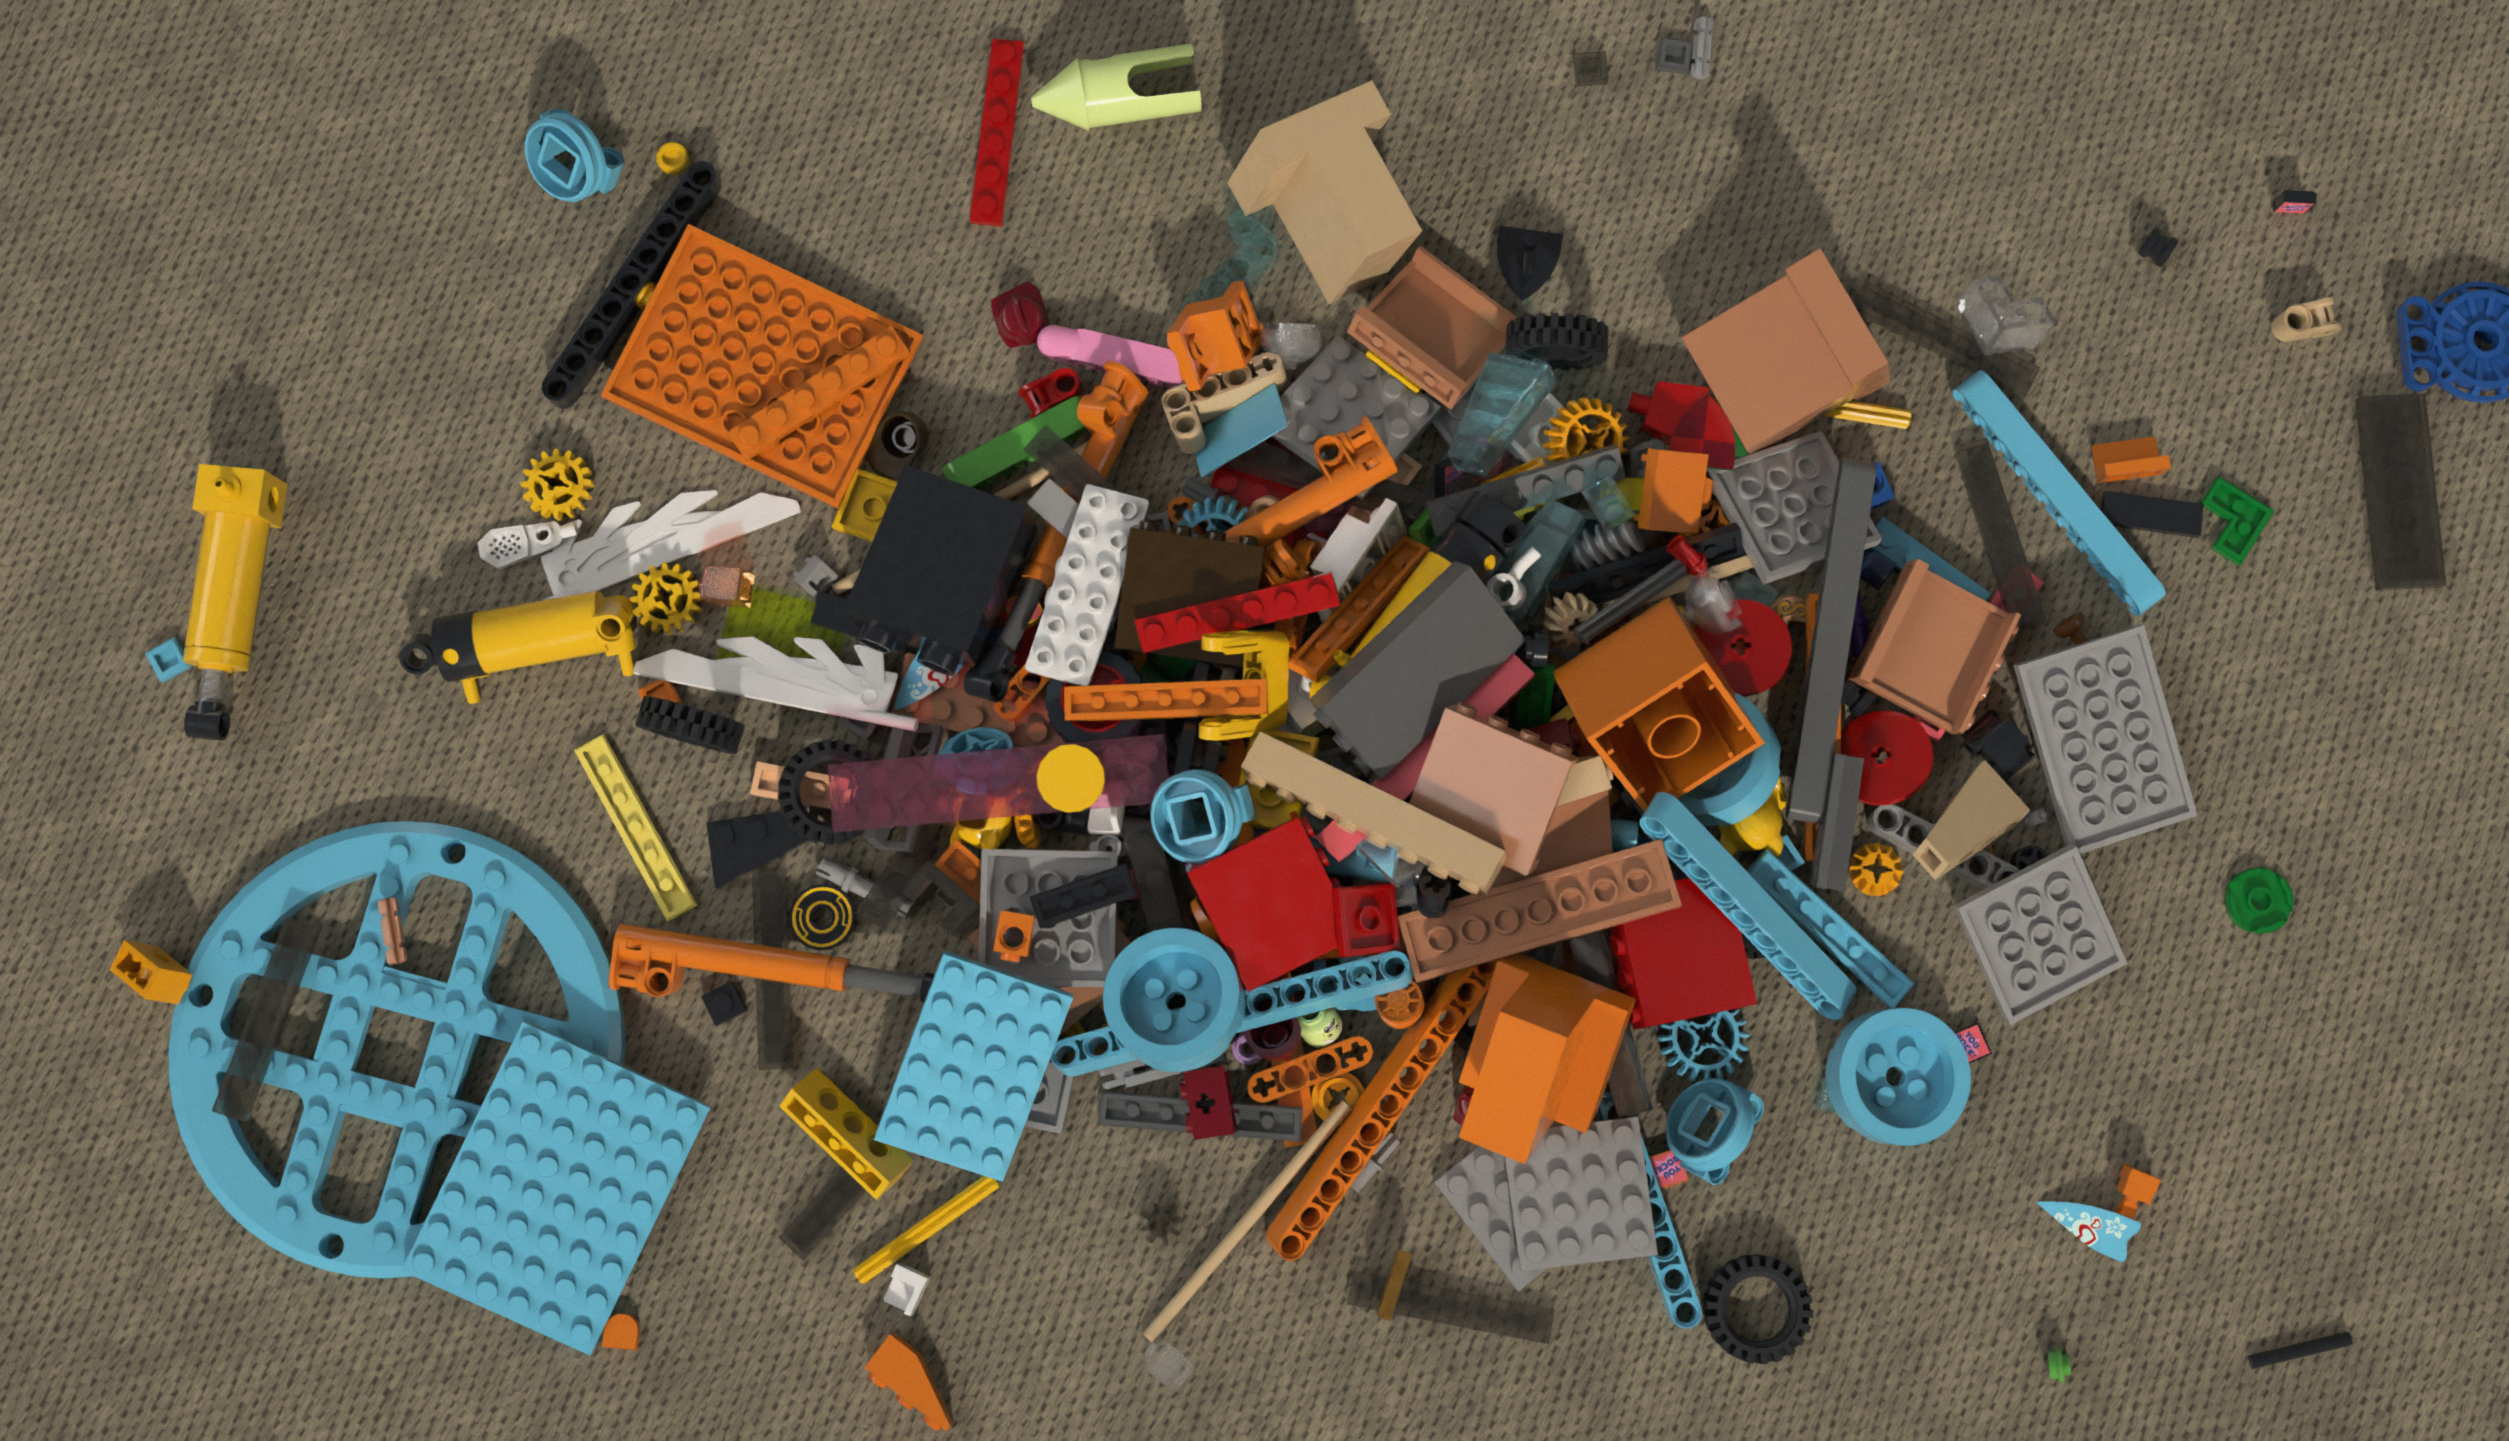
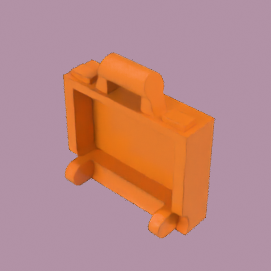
(1674, 491)

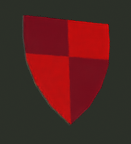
(1706, 431)

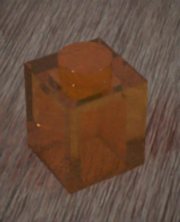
(726, 586)

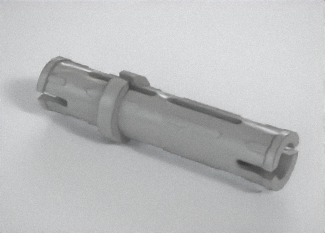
(853, 881)

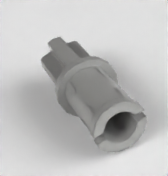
(1385, 1148)

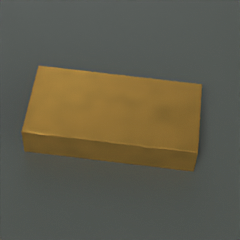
(1394, 1284)

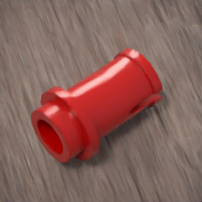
(1684, 552)

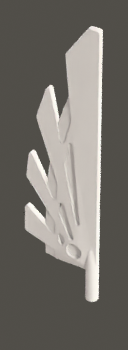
(667, 536)
(802, 683)

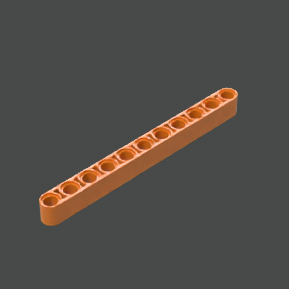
(1380, 1118)

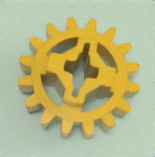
(554, 496)
(653, 603)

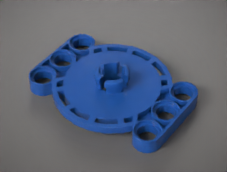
(2450, 344)

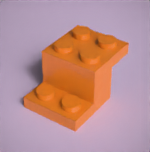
(1214, 336)

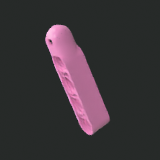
(1095, 348)

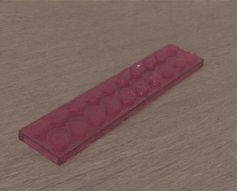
(983, 784)

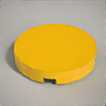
(1071, 778)

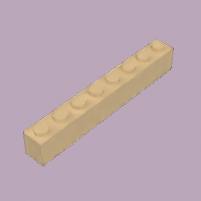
(1373, 813)

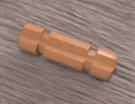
(392, 930)

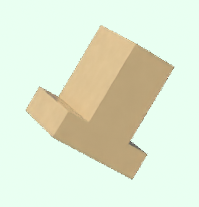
(1331, 190)

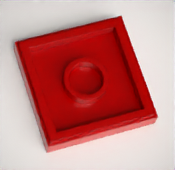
(1366, 919)

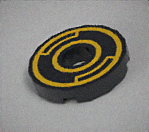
(803, 912)

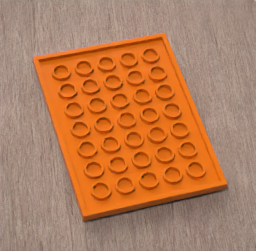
(737, 336)

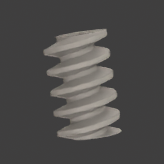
(1607, 545)

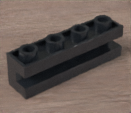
(1197, 752)

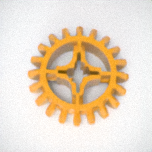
(1568, 425)

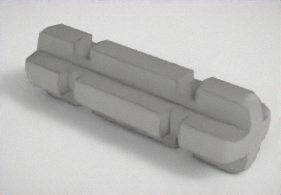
(1702, 48)

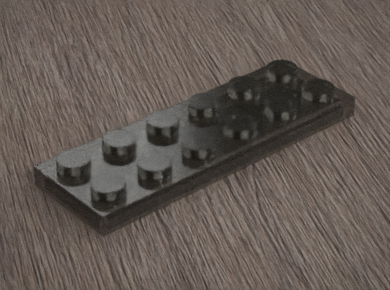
(2400, 492)

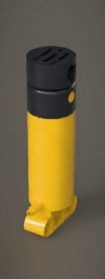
(1479, 538)

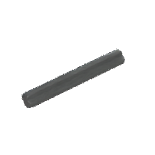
(1630, 601)

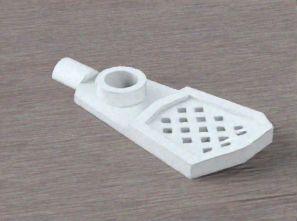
(529, 542)

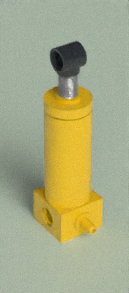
(237, 514)

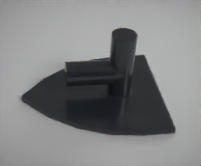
(1527, 258)

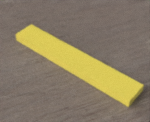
(636, 828)

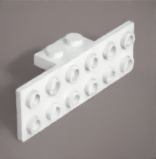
(1085, 587)

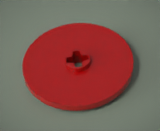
(1764, 660)
(1902, 741)

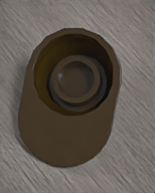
(897, 443)

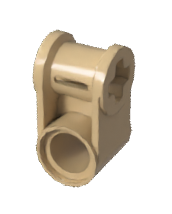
(2310, 319)

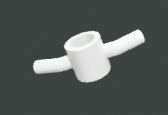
(1514, 576)

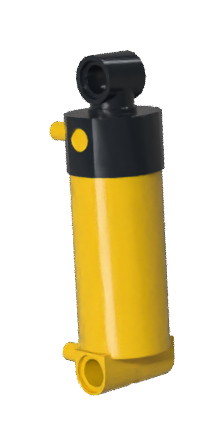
(523, 636)

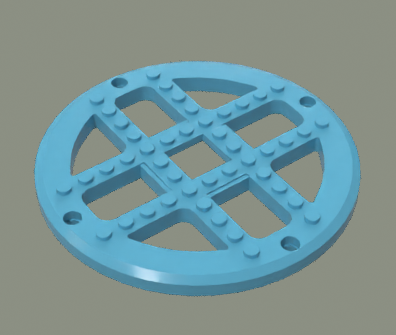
(238, 946)

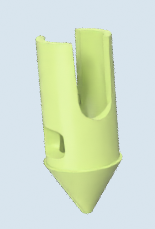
(1099, 91)

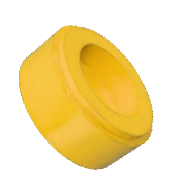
(672, 158)

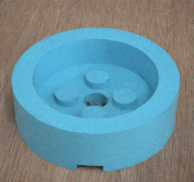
(1742, 785)
(1150, 975)
(1932, 1081)

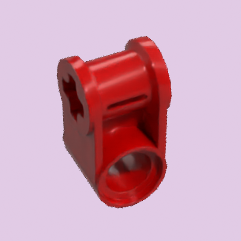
(1048, 391)

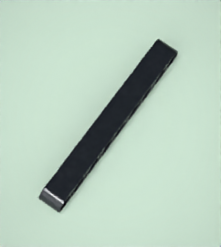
(616, 294)

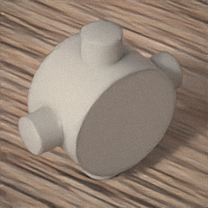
(2036, 817)

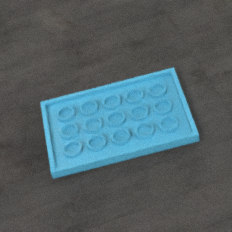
(973, 1066)

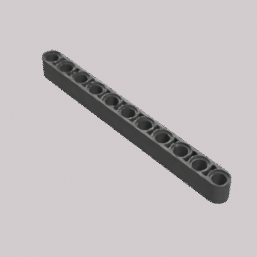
(1830, 640)

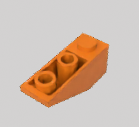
(906, 1373)

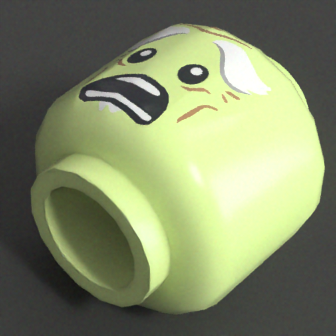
(1320, 1027)

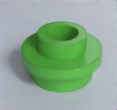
(2058, 1364)

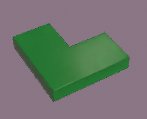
(2243, 517)

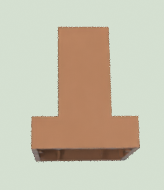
(1788, 354)

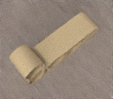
(1217, 396)

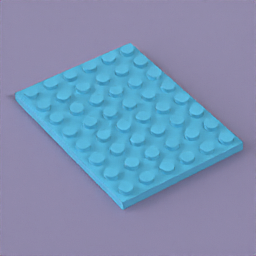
(556, 1188)

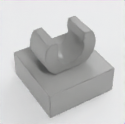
(815, 577)

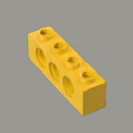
(845, 1133)

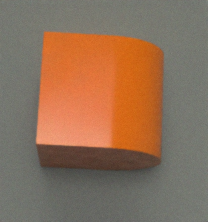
(1657, 705)

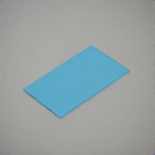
(1241, 429)

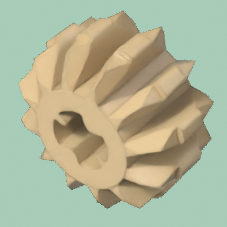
(1567, 616)

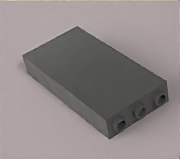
(1416, 669)

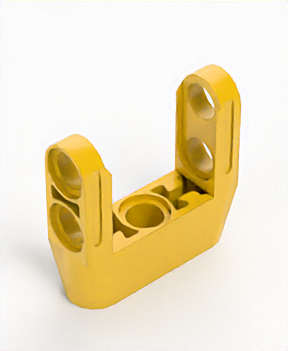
(1264, 658)

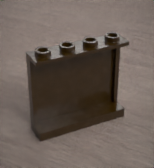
(1180, 570)

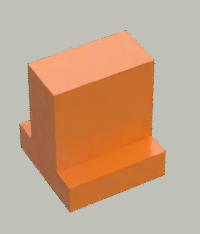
(1539, 1055)

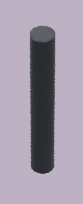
(2300, 1350)

